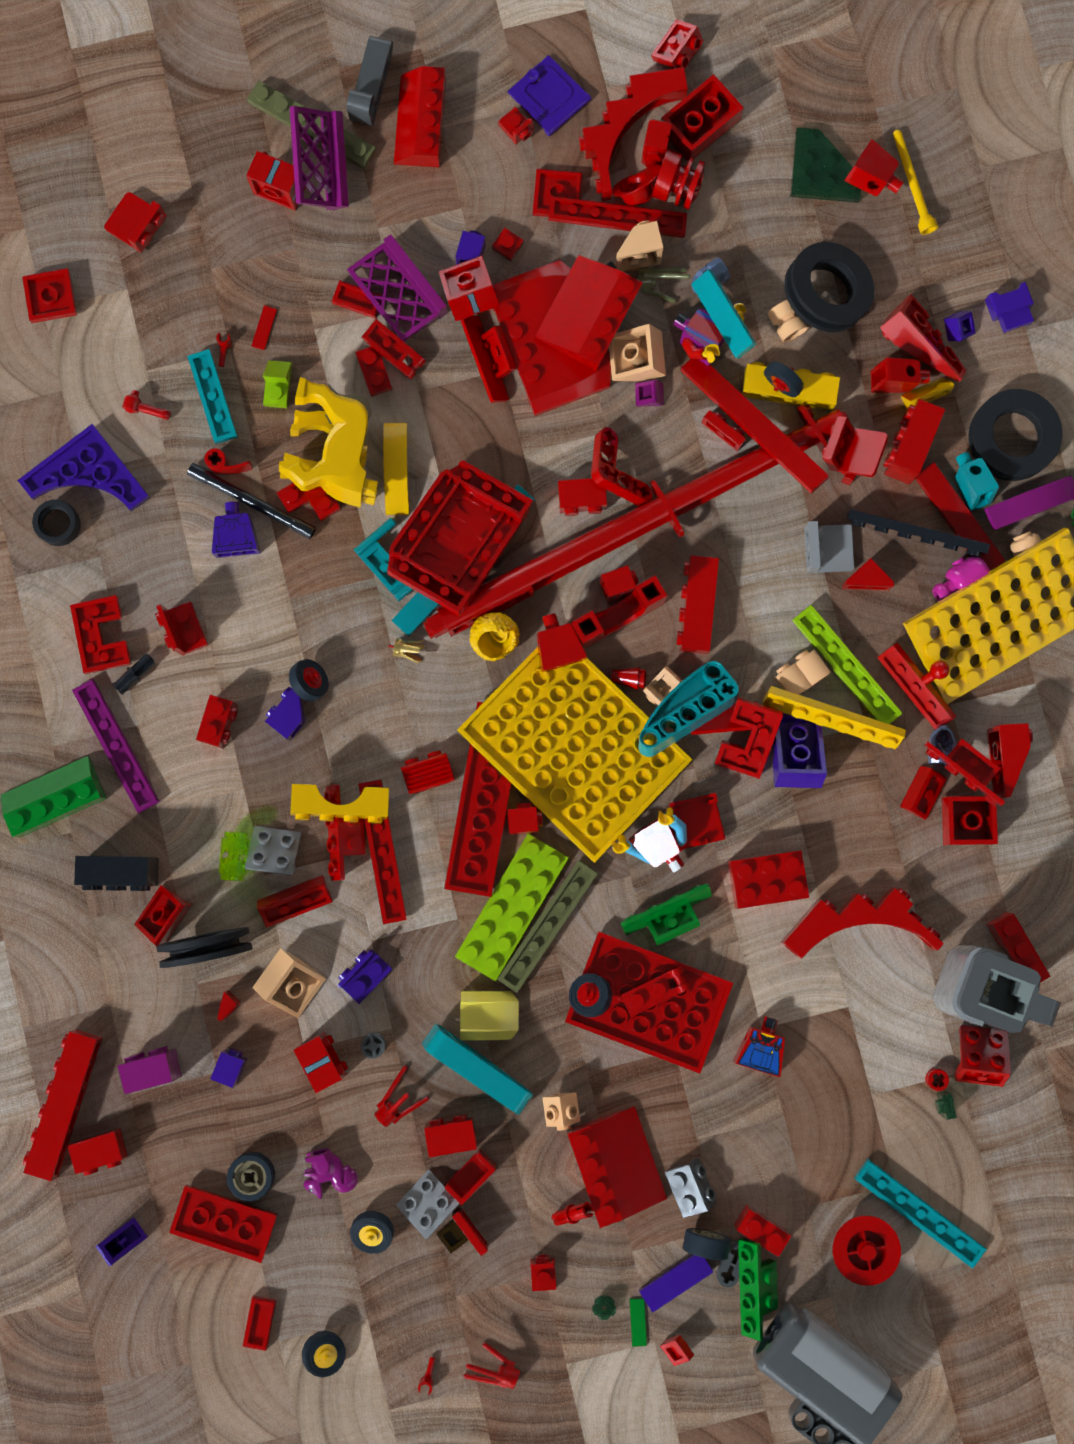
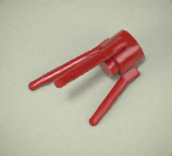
(389, 1111)
(504, 1377)

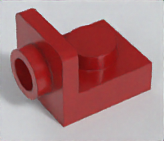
(516, 125)
(543, 1273)

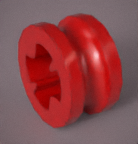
(944, 1079)

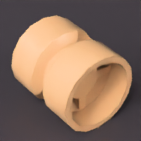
(789, 323)

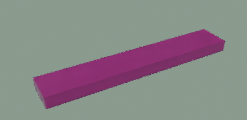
(116, 746)

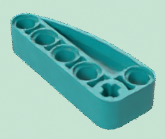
(688, 700)
(476, 1068)

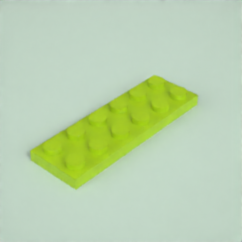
(511, 907)

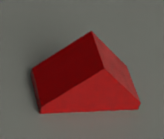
(869, 577)

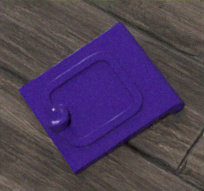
(552, 98)

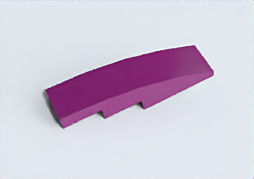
(1031, 503)

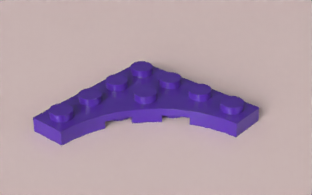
(85, 462)

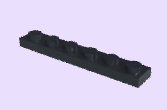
(927, 535)

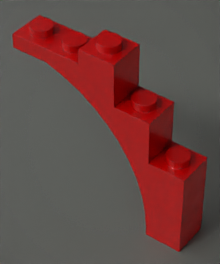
(643, 95)
(823, 921)

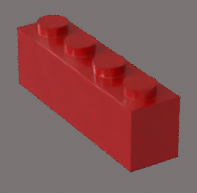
(698, 605)

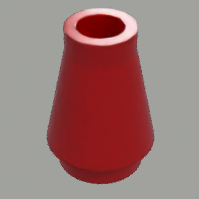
(630, 677)

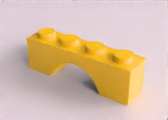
(308, 802)

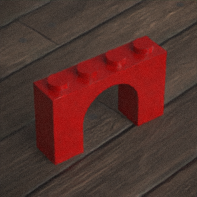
(643, 600)

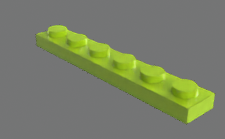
(846, 666)

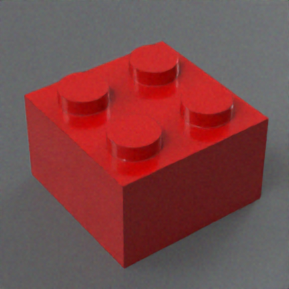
(968, 821)

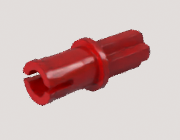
(573, 1213)

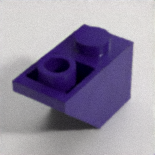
(288, 715)

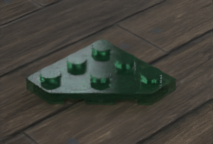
(820, 169)

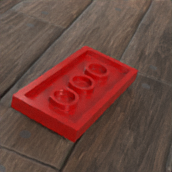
(223, 1223)

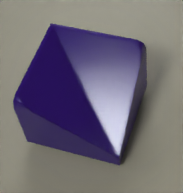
(959, 326)

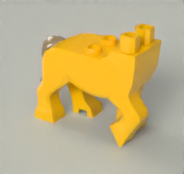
(344, 451)

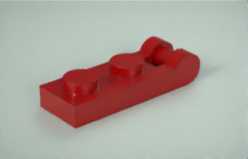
(393, 348)
(654, 991)

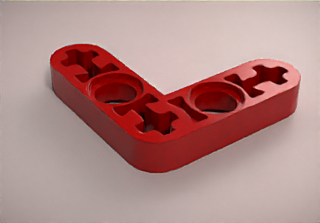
(608, 476)

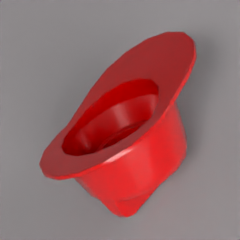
(638, 187)

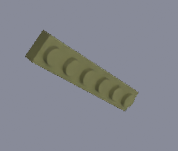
(277, 106)
(547, 926)

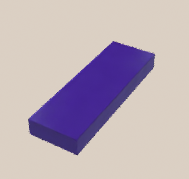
(675, 1281)

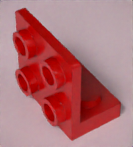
(182, 628)
(983, 1056)

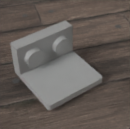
(828, 548)

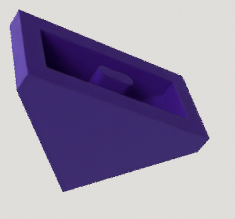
(121, 1241)

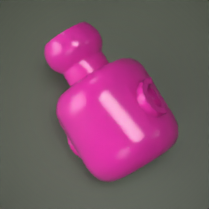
(960, 575)

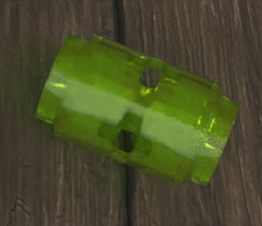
(231, 867)

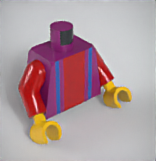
(701, 336)

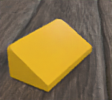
(928, 392)

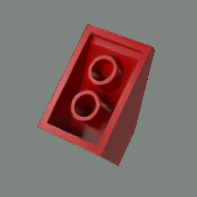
(1008, 750)

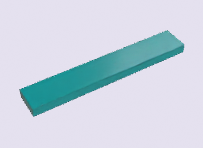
(920, 1213)

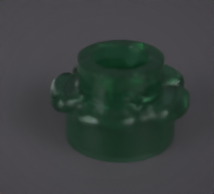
(608, 1302)

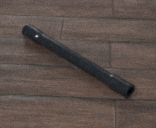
(207, 477)

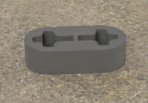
(724, 1266)

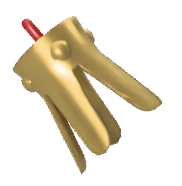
(403, 647)

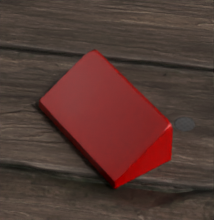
(923, 792)

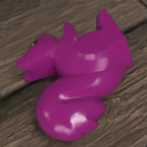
(326, 1168)

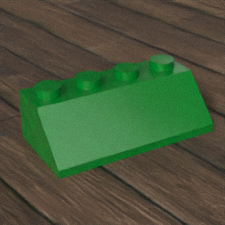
(51, 797)

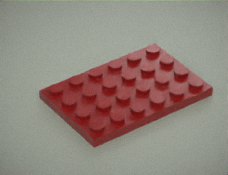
(673, 1030)

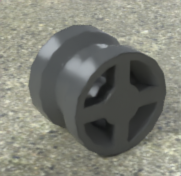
(374, 1049)

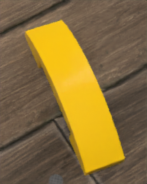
(395, 468)

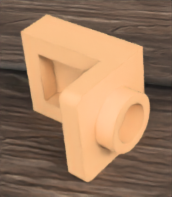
(662, 685)

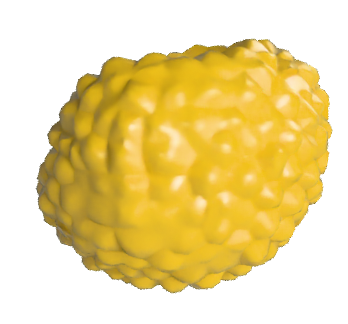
(494, 636)

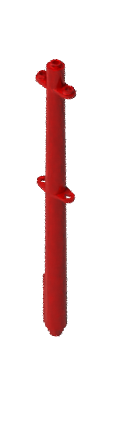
(525, 579)

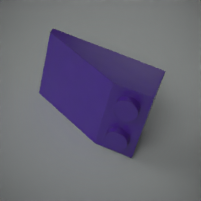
(798, 754)

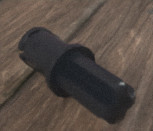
(134, 674)

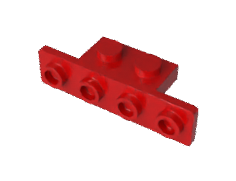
(491, 356)
(971, 765)
(344, 837)

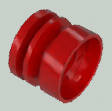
(678, 179)

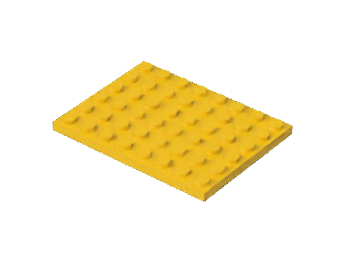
(573, 749)

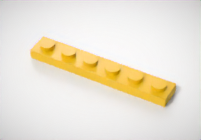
(834, 717)

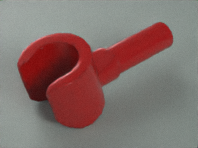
(223, 348)
(427, 1379)

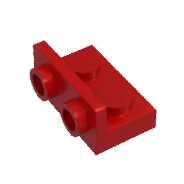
(678, 45)

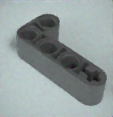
(365, 99)

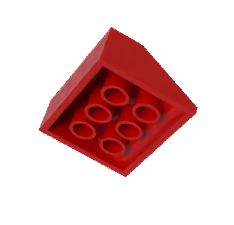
(588, 311)
(616, 1166)

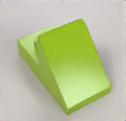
(277, 384)

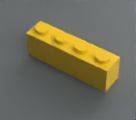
(819, 390)

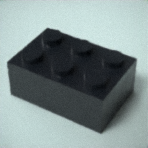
(116, 873)

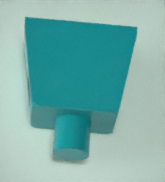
(975, 482)

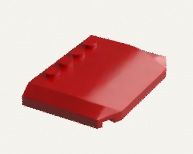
(546, 373)
(457, 535)

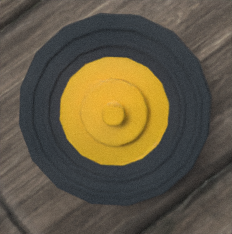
(372, 1232)
(323, 1354)

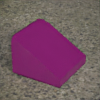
(649, 393)

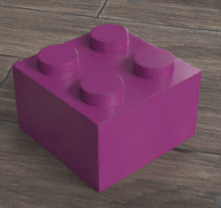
(149, 1071)

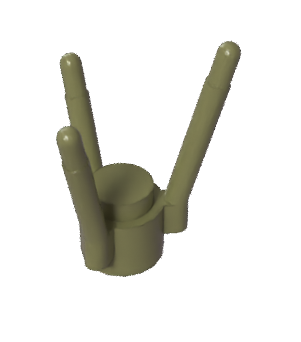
(649, 278)

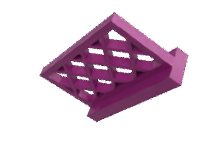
(332, 158)
(412, 275)

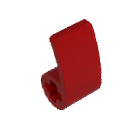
(223, 466)

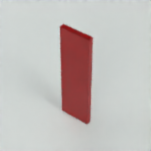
(264, 327)

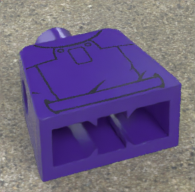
(234, 533)

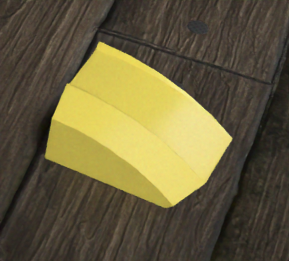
(488, 1015)

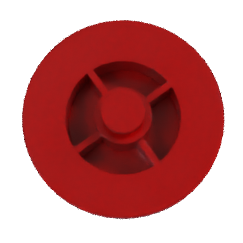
(866, 1250)

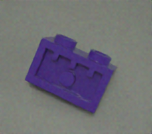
(364, 976)

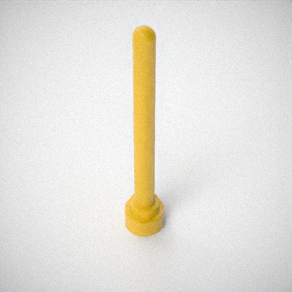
(927, 223)

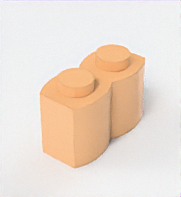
(802, 674)

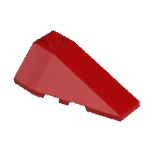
(911, 331)

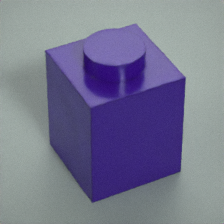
(470, 246)
(229, 1067)

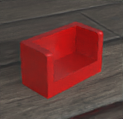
(470, 1176)

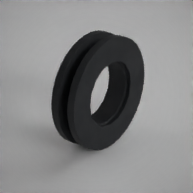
(848, 268)
(1027, 404)
(204, 947)

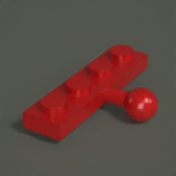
(918, 685)

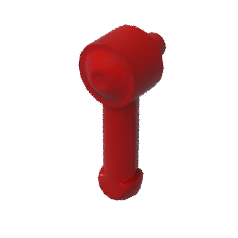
(133, 404)

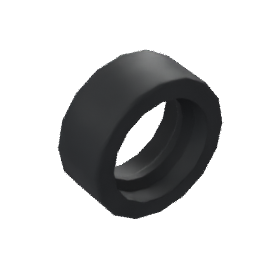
(42, 511)

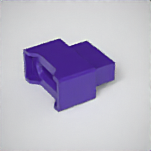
(1011, 308)

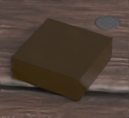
(452, 1236)

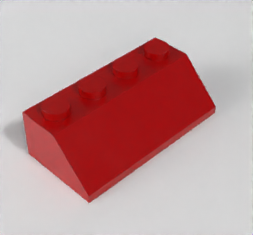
(420, 117)

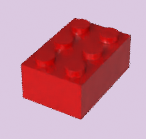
(702, 117)
(913, 441)
(768, 879)

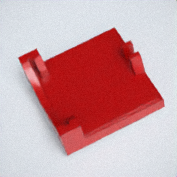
(701, 819)

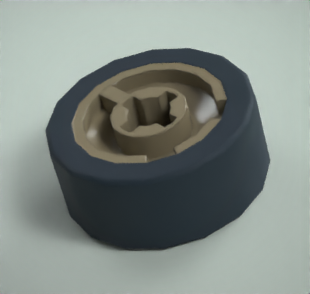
(263, 1178)
(706, 1244)

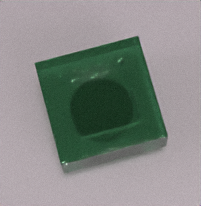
(945, 1105)

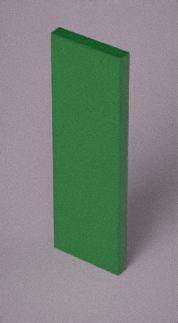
(638, 1324)

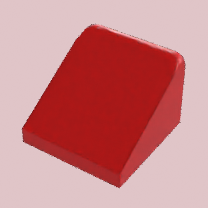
(228, 1005)

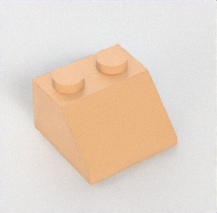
(641, 248)
(637, 354)
(288, 983)

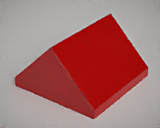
(162, 916)

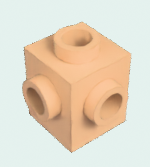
(561, 1110)

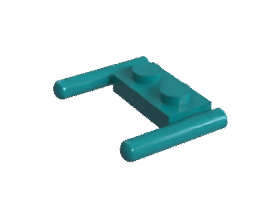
(378, 559)

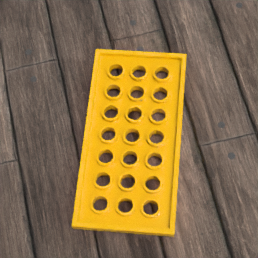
(980, 591)

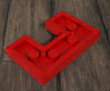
(87, 620)
(764, 726)

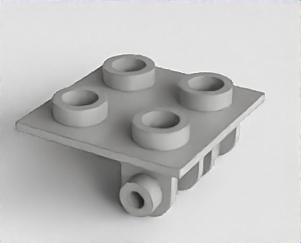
(273, 850)
(427, 1204)

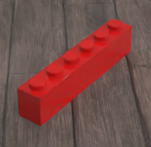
(62, 1105)

